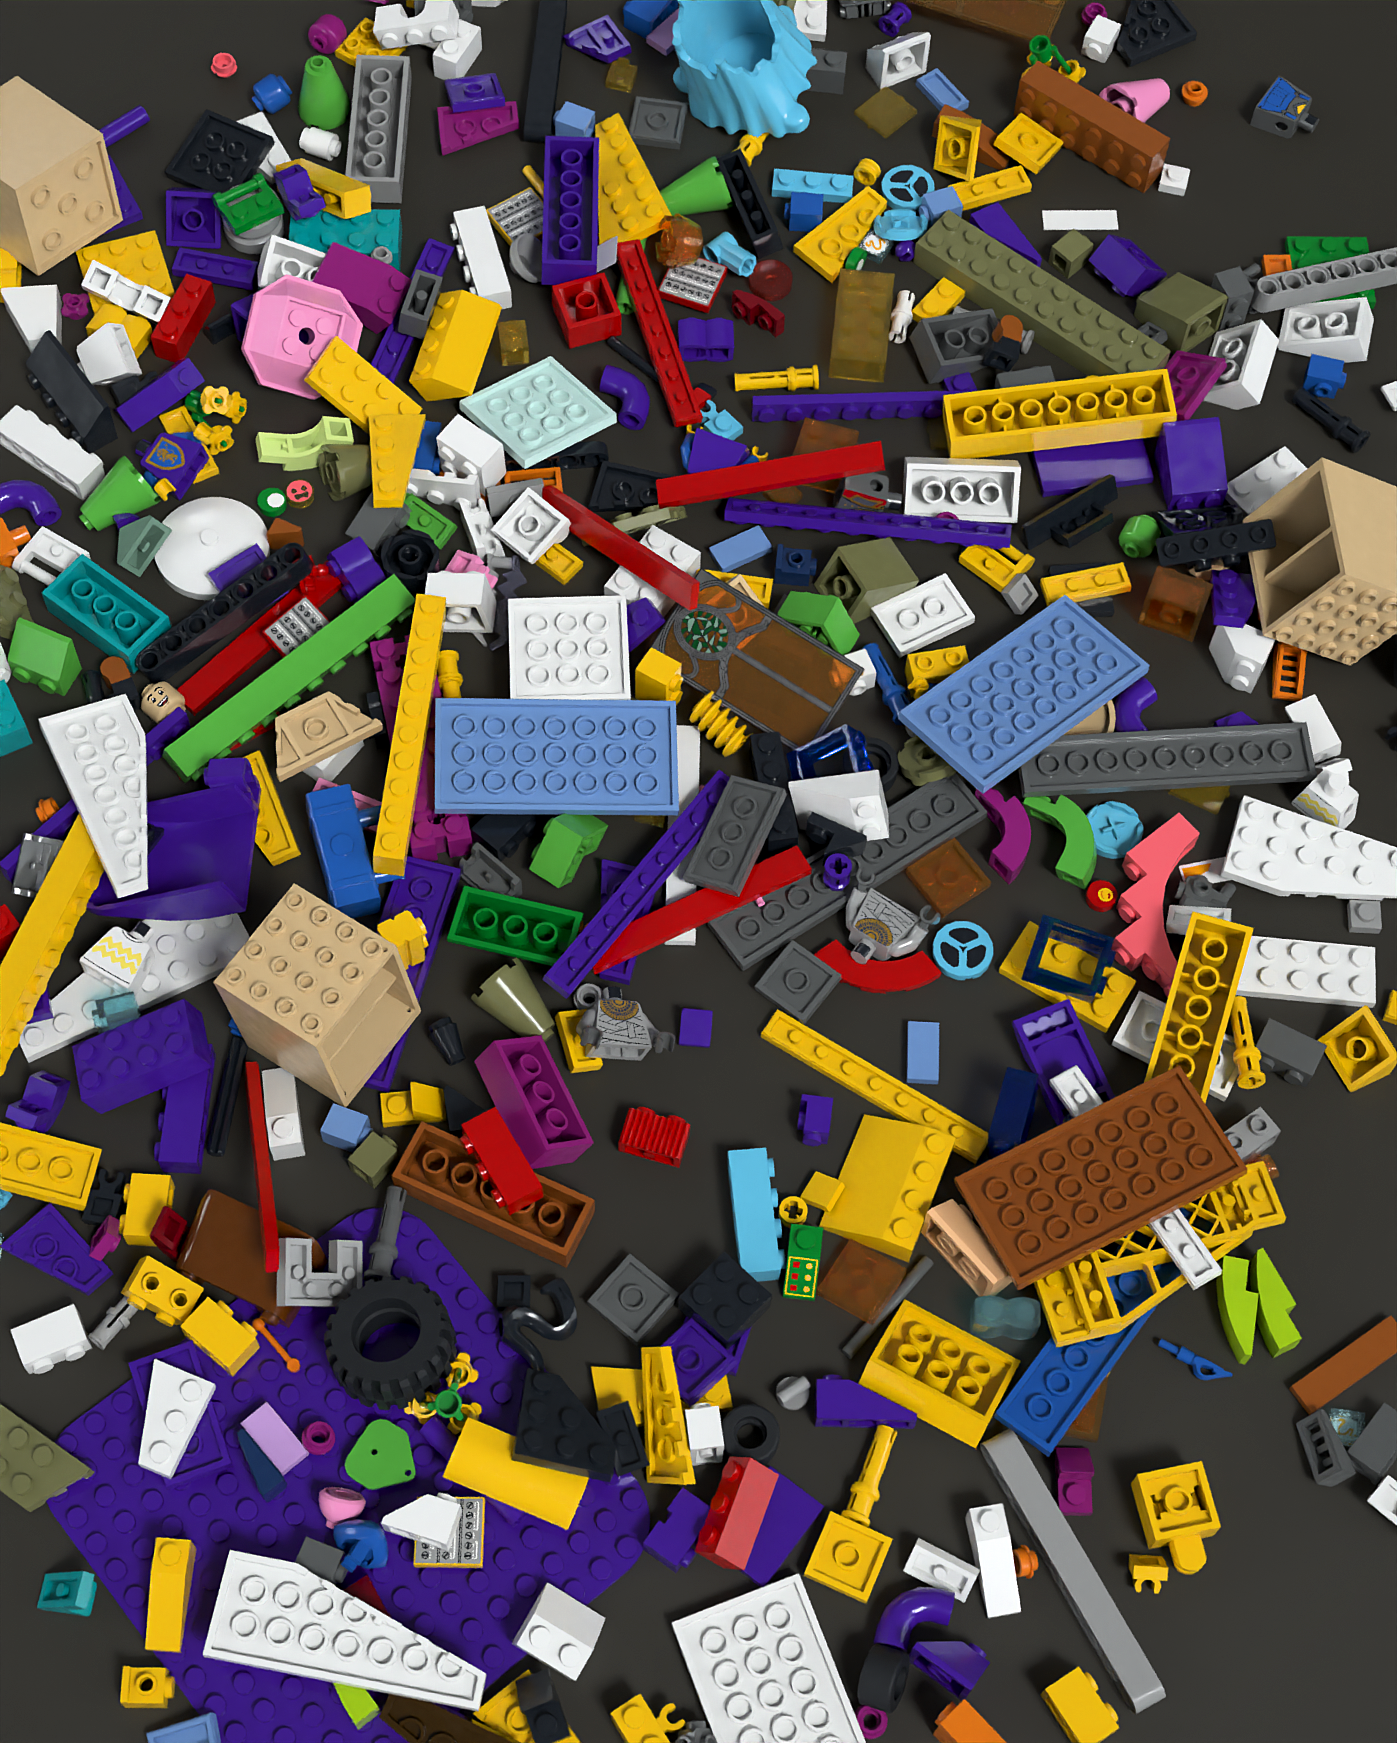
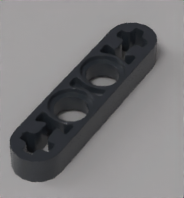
(581, 456)

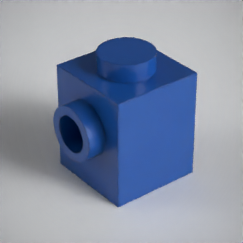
(804, 211)
(1324, 376)

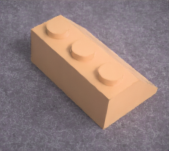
(965, 1248)

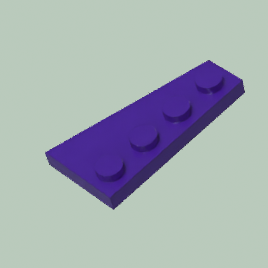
(612, 877)

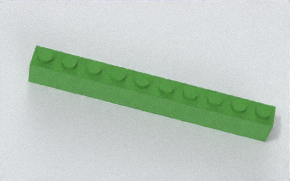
(290, 678)

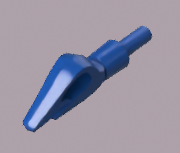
(1197, 1362)

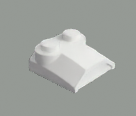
(531, 526)

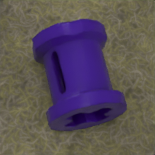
(895, 19)
(844, 867)

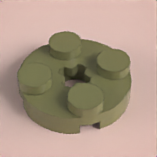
(922, 770)

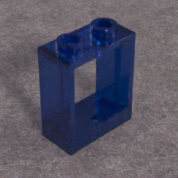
(803, 758)
(1077, 937)
(1013, 1112)

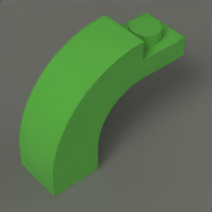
(1080, 853)

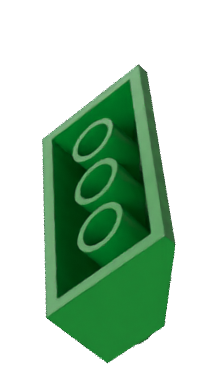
(514, 926)

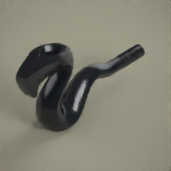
(519, 1315)

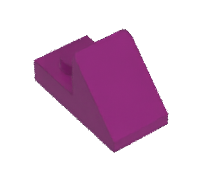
(1073, 1481)

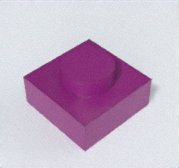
(105, 1238)

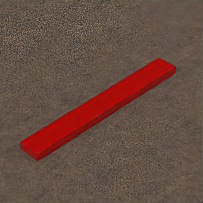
(657, 334)
(770, 474)
(625, 550)
(247, 648)
(703, 907)
(262, 1168)

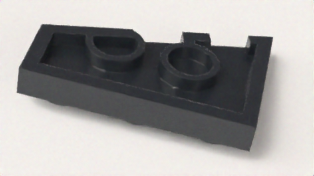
(624, 488)

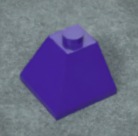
(192, 219)
(950, 1664)

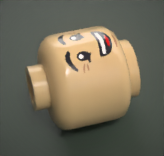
(161, 700)

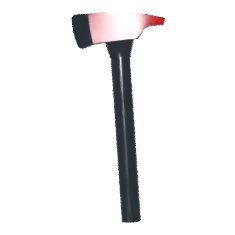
(702, 392)

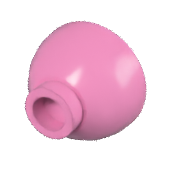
(340, 1505)

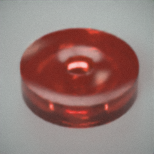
(771, 290)

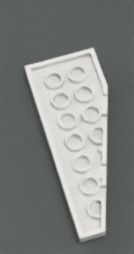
(105, 770)
(1306, 856)
(184, 957)
(304, 1626)

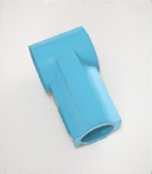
(726, 251)

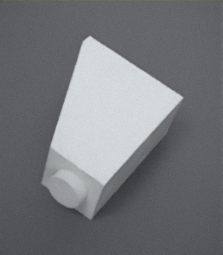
(34, 311)

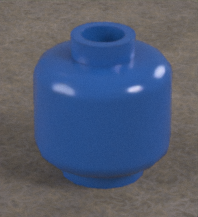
(271, 94)

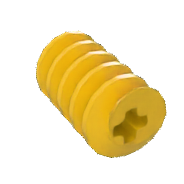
(719, 725)

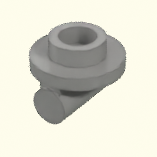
(793, 1392)

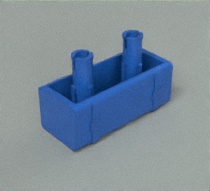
(343, 850)

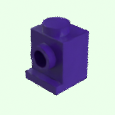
(815, 1119)

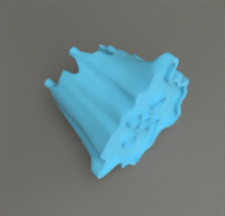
(743, 65)

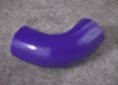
(631, 393)
(32, 498)
(1130, 705)
(910, 1609)

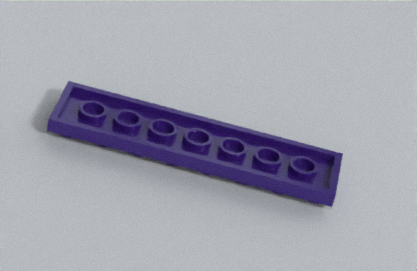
(427, 895)

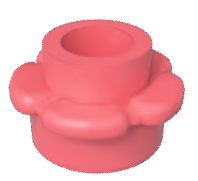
(223, 65)

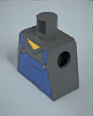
(1284, 110)

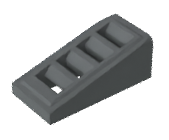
(1339, 1460)

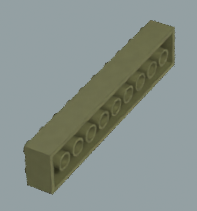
(1012, 285)

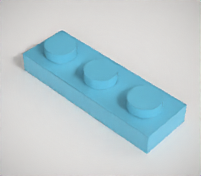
(832, 186)

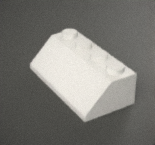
(966, 487)

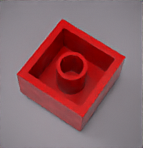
(586, 310)

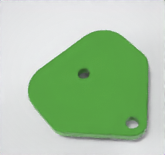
(390, 1462)

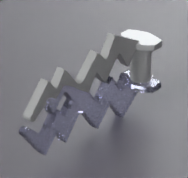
(516, 580)

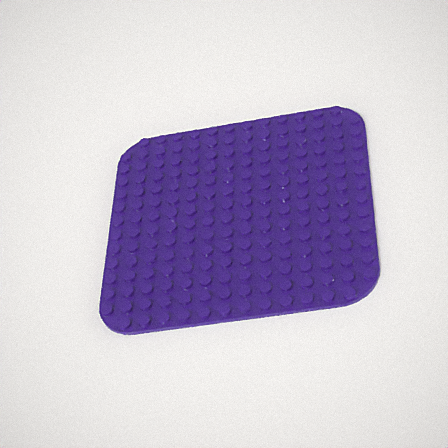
(459, 1609)

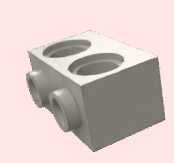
(1253, 1134)

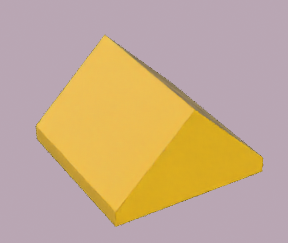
(957, 146)
(1360, 1050)

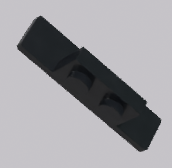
(1074, 517)
(1216, 546)

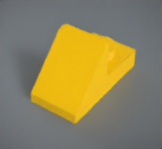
(413, 1106)

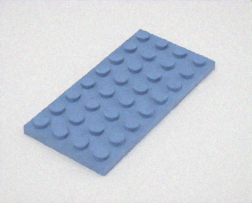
(1023, 693)
(555, 757)

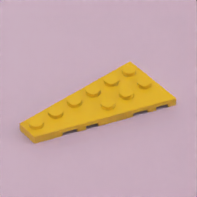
(626, 191)

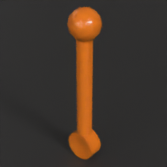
(292, 1364)

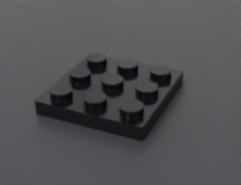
(219, 154)

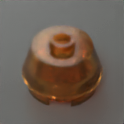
(679, 241)

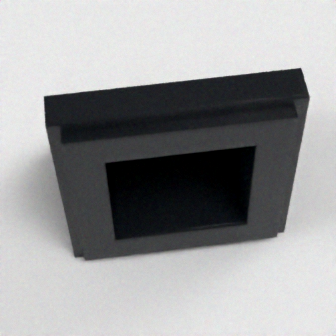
(220, 329)

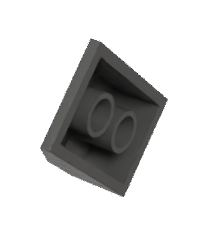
(953, 343)

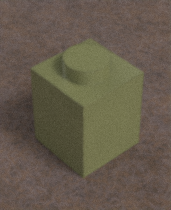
(1070, 253)
(374, 1159)

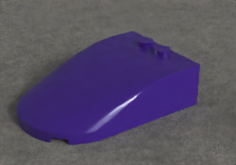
(197, 865)

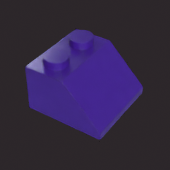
(1125, 266)

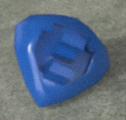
(362, 1544)

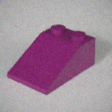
(366, 283)

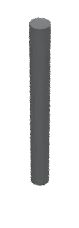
(902, 1290)

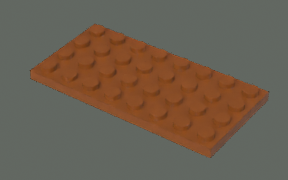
(1099, 1177)

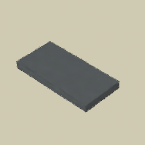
(734, 835)

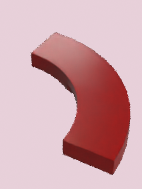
(880, 975)

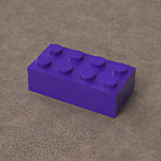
(142, 1056)

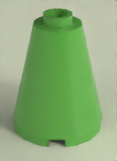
(322, 95)
(698, 191)
(119, 492)

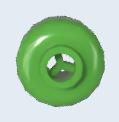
(1139, 536)

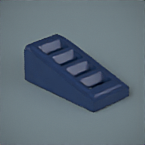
(266, 1475)

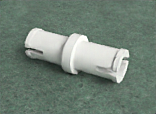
(901, 316)

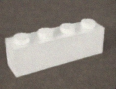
(481, 256)
(51, 452)

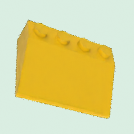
(889, 1184)
(939, 1373)

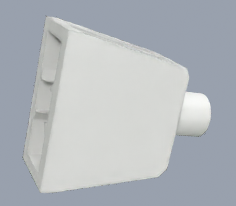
(108, 356)

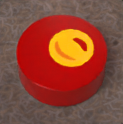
(1101, 896)

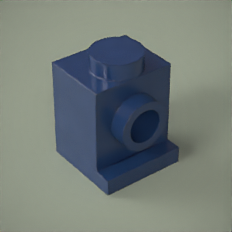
(794, 566)

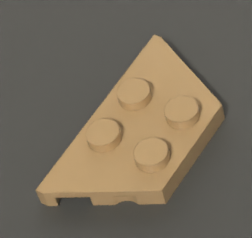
(317, 732)

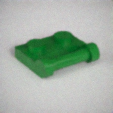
(251, 210)

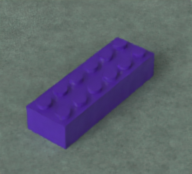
(570, 208)

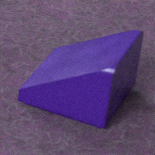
(695, 1027)

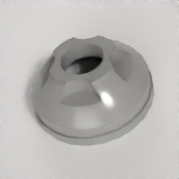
(529, 251)

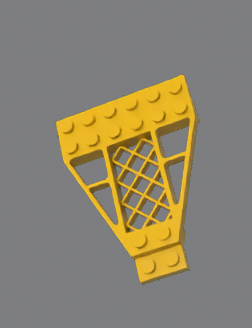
(1079, 1296)

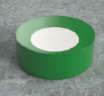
(856, 259)
(272, 502)

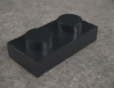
(622, 1429)

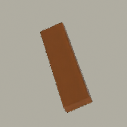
(1347, 1366)

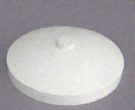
(202, 539)

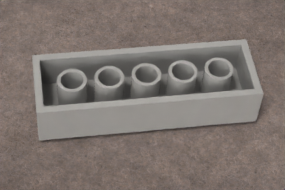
(380, 125)

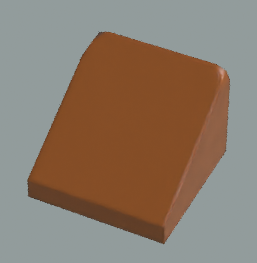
(282, 533)

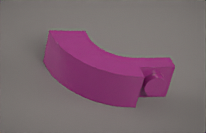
(1015, 833)

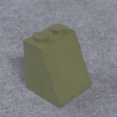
(1183, 309)
(866, 576)

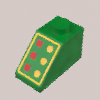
(802, 1262)

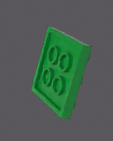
(1311, 251)

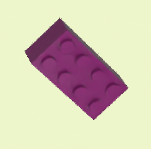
(533, 1101)

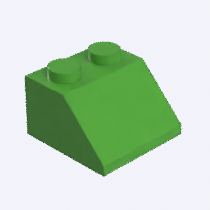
(43, 657)

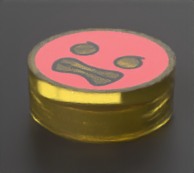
(299, 493)

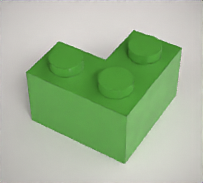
(821, 618)
(564, 846)

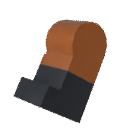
(1006, 345)
(118, 679)

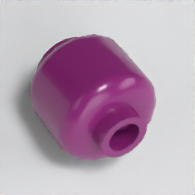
(327, 34)

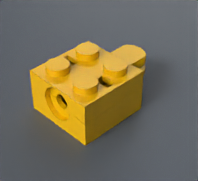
(1177, 1512)

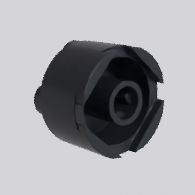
(411, 559)

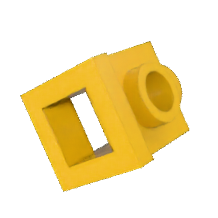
(156, 1697)

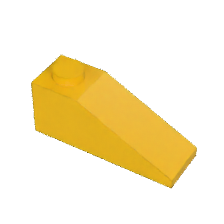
(169, 1593)

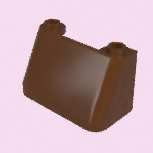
(228, 1253)

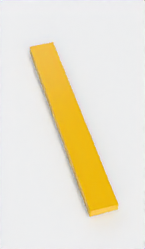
(872, 1083)

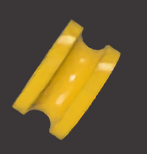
(867, 172)
(801, 1208)

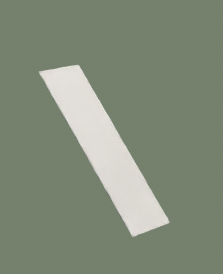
(1080, 220)

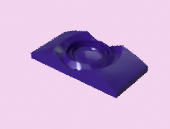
(1053, 1043)

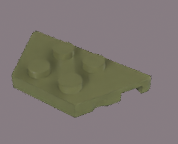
(646, 518)
(33, 1464)

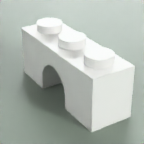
(433, 24)
(125, 293)

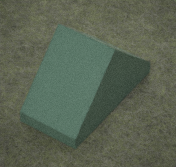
(140, 543)

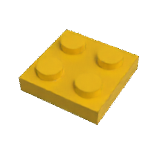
(1028, 143)
(848, 1557)

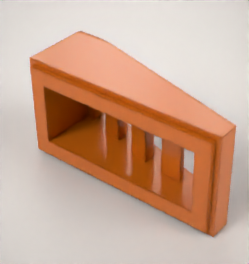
(1282, 649)

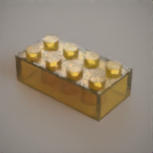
(861, 325)

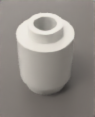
(320, 143)

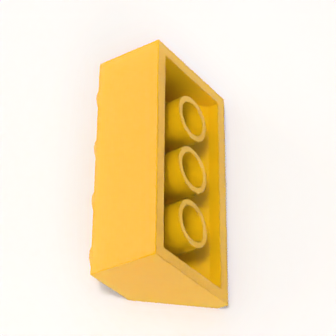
(454, 346)

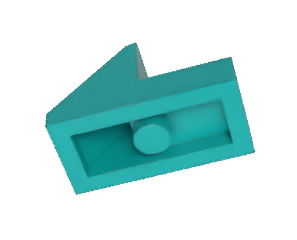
(68, 1593)

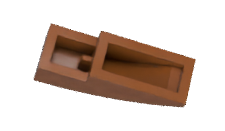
(987, 152)

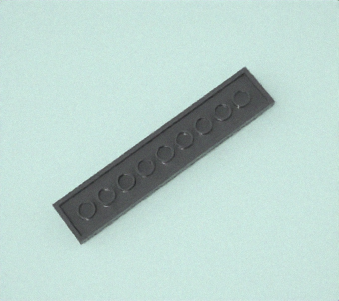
(1170, 760)
(915, 829)

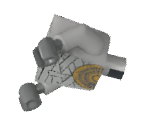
(881, 925)
(620, 1029)

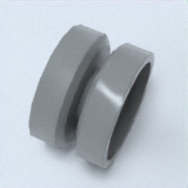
(255, 238)

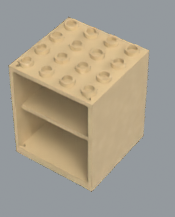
(52, 179)
(1332, 564)
(319, 995)

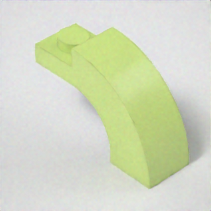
(303, 449)

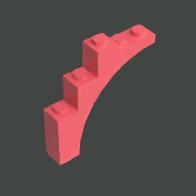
(1142, 904)

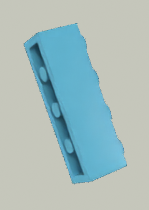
(754, 1214)

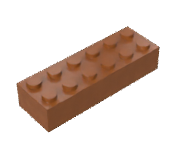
(1092, 126)
(446, 1177)

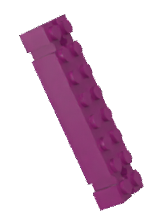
(430, 831)

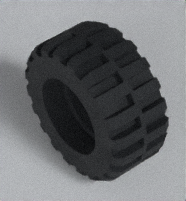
(378, 1306)

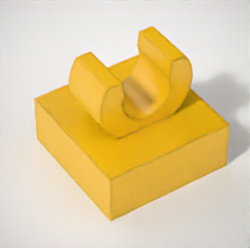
(1148, 1568)

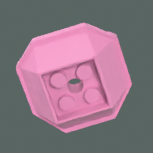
(274, 325)

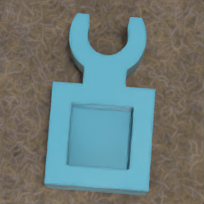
(720, 423)

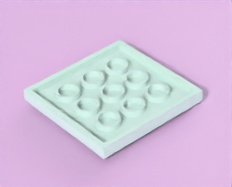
(538, 412)

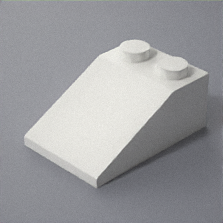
(1328, 329)
(847, 799)

